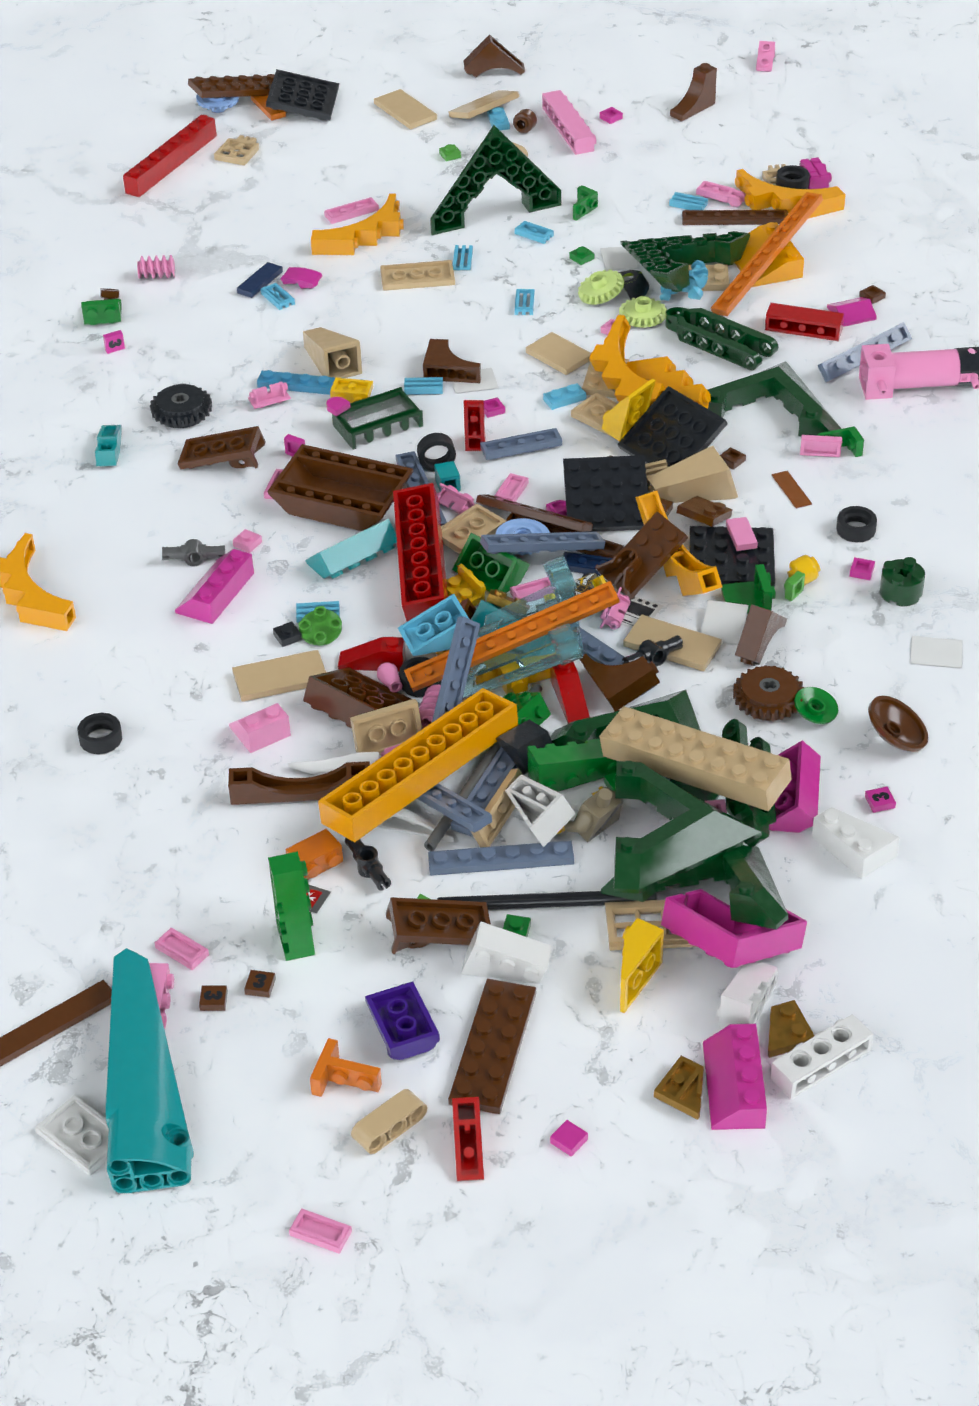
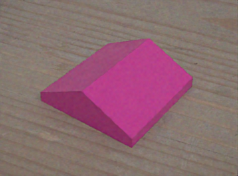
(855, 310)

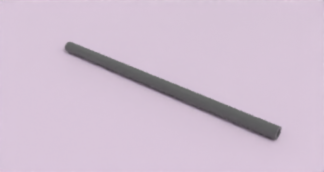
(445, 822)

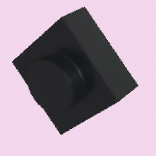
(287, 634)

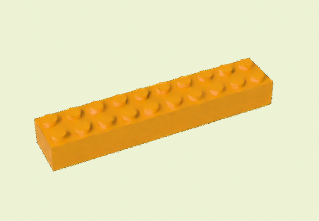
(417, 765)

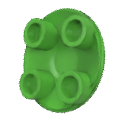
(320, 626)

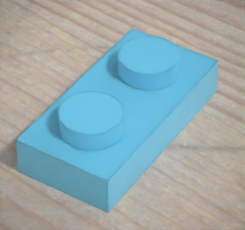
(498, 118)
(564, 396)

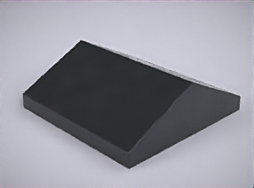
(517, 740)

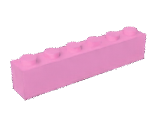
(568, 122)

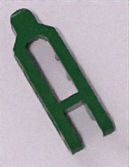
(734, 347)
(751, 815)

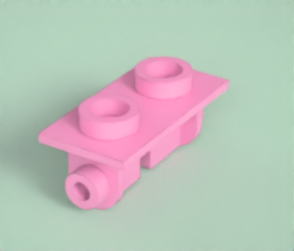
(260, 397)
(451, 495)
(614, 615)

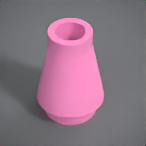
(389, 676)

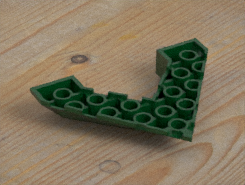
(494, 157)
(670, 257)
(782, 384)
(672, 707)
(690, 839)
(752, 889)

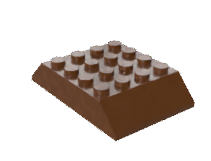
(337, 487)

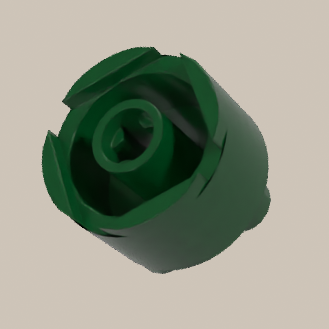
(902, 581)

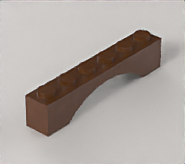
(254, 787)

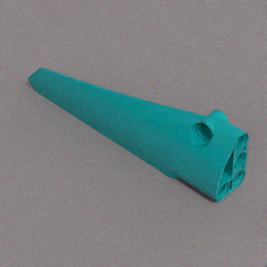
(143, 1104)

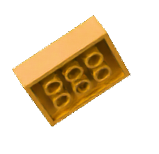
(786, 265)

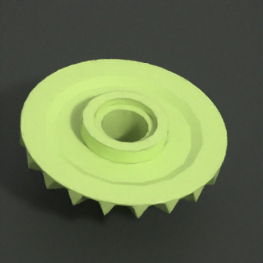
(601, 287)
(643, 312)

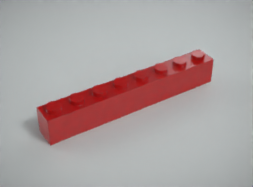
(169, 156)

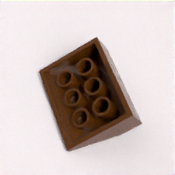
(348, 694)

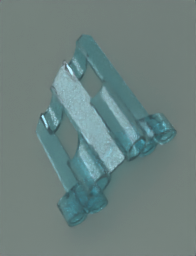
(556, 648)

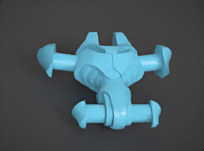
(697, 278)

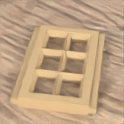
(638, 908)

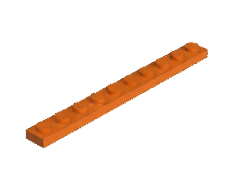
(766, 254)
(519, 632)

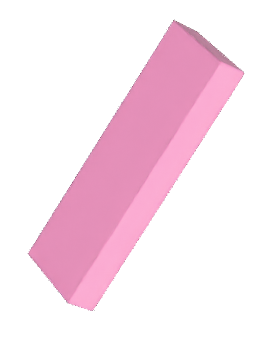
(351, 210)

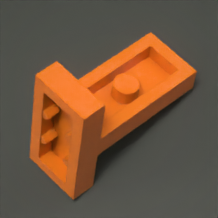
(341, 1071)

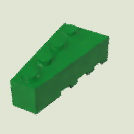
(569, 764)
(292, 905)

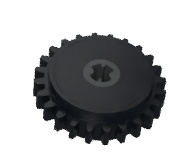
(181, 406)

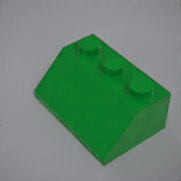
(494, 570)

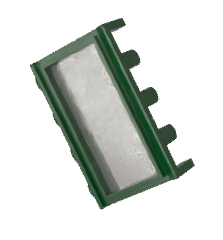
(375, 413)

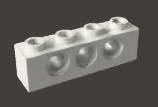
(821, 1056)

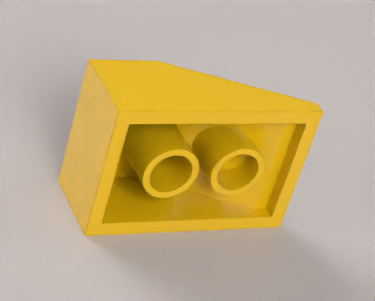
(628, 411)
(640, 960)

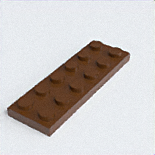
(231, 86)
(493, 1044)

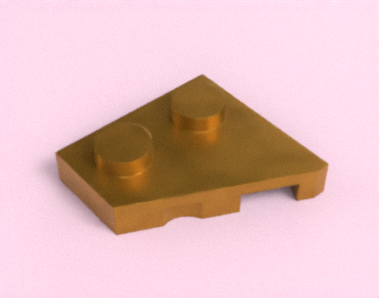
(500, 598)
(787, 1028)
(682, 1087)

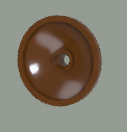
(897, 724)

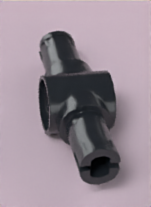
(656, 651)
(368, 863)

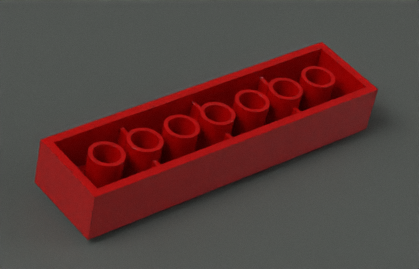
(419, 549)

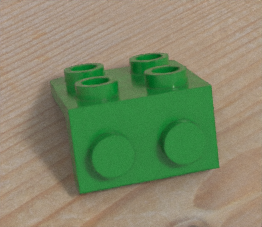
(101, 311)
(756, 593)
(529, 706)

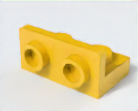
(351, 389)
(466, 586)

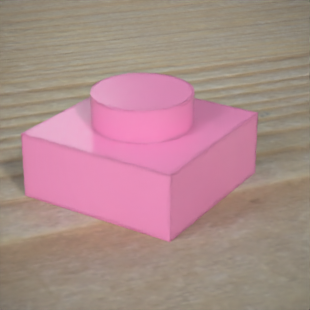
(247, 541)

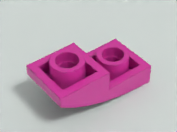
(304, 277)

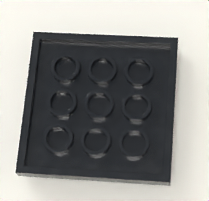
(302, 95)
(672, 429)
(605, 491)
(715, 548)

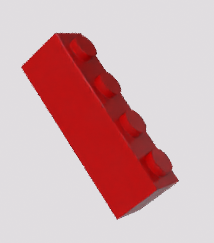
(804, 321)

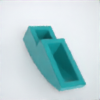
(108, 445)

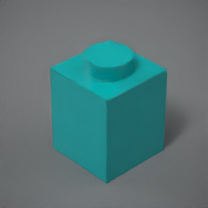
(447, 474)

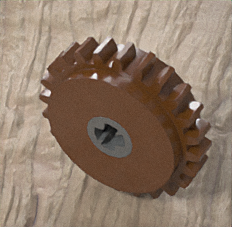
(767, 693)

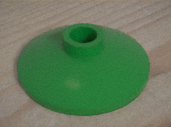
(817, 705)

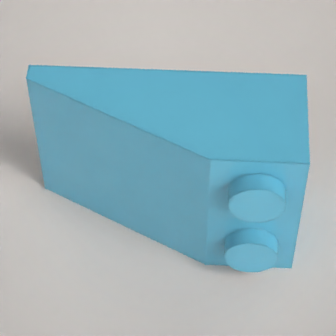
(433, 628)

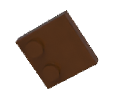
(704, 511)

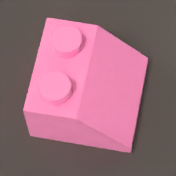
(262, 728)

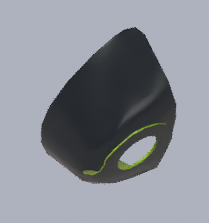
(636, 286)

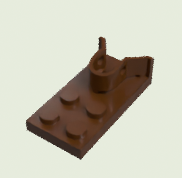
(223, 447)
(643, 555)
(434, 921)

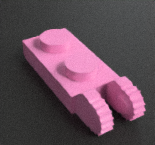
(721, 193)

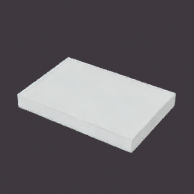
(77, 1133)

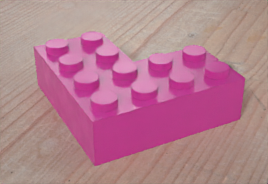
(708, 925)

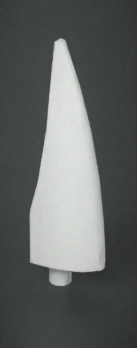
(324, 766)
(412, 823)

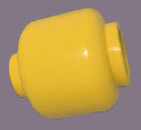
(806, 565)

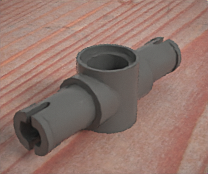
(193, 552)

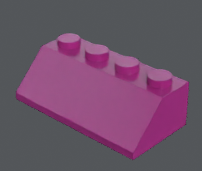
(218, 587)
(800, 798)
(735, 1078)

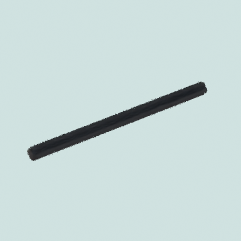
(543, 900)

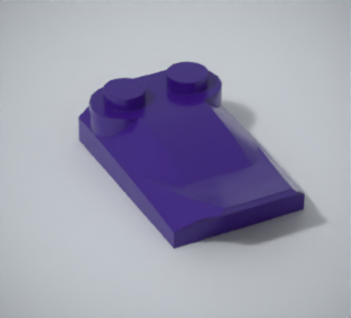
(403, 1021)

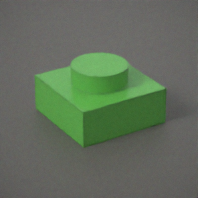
(450, 152)
(794, 585)

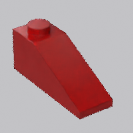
(474, 424)
(373, 654)
(569, 691)
(467, 1139)

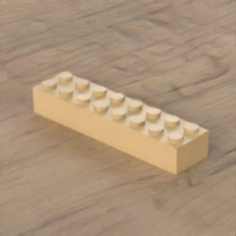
(697, 758)

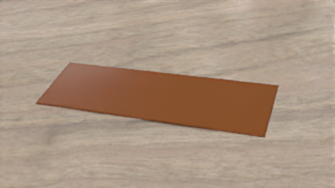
(791, 489)

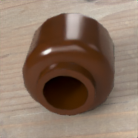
(525, 121)

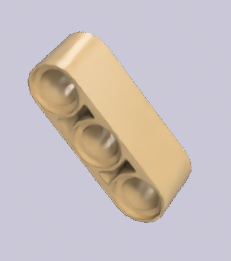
(389, 1121)

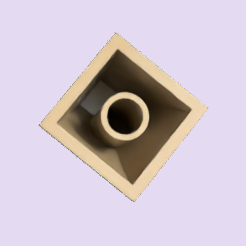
(333, 352)
(698, 475)

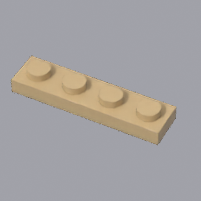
(500, 808)

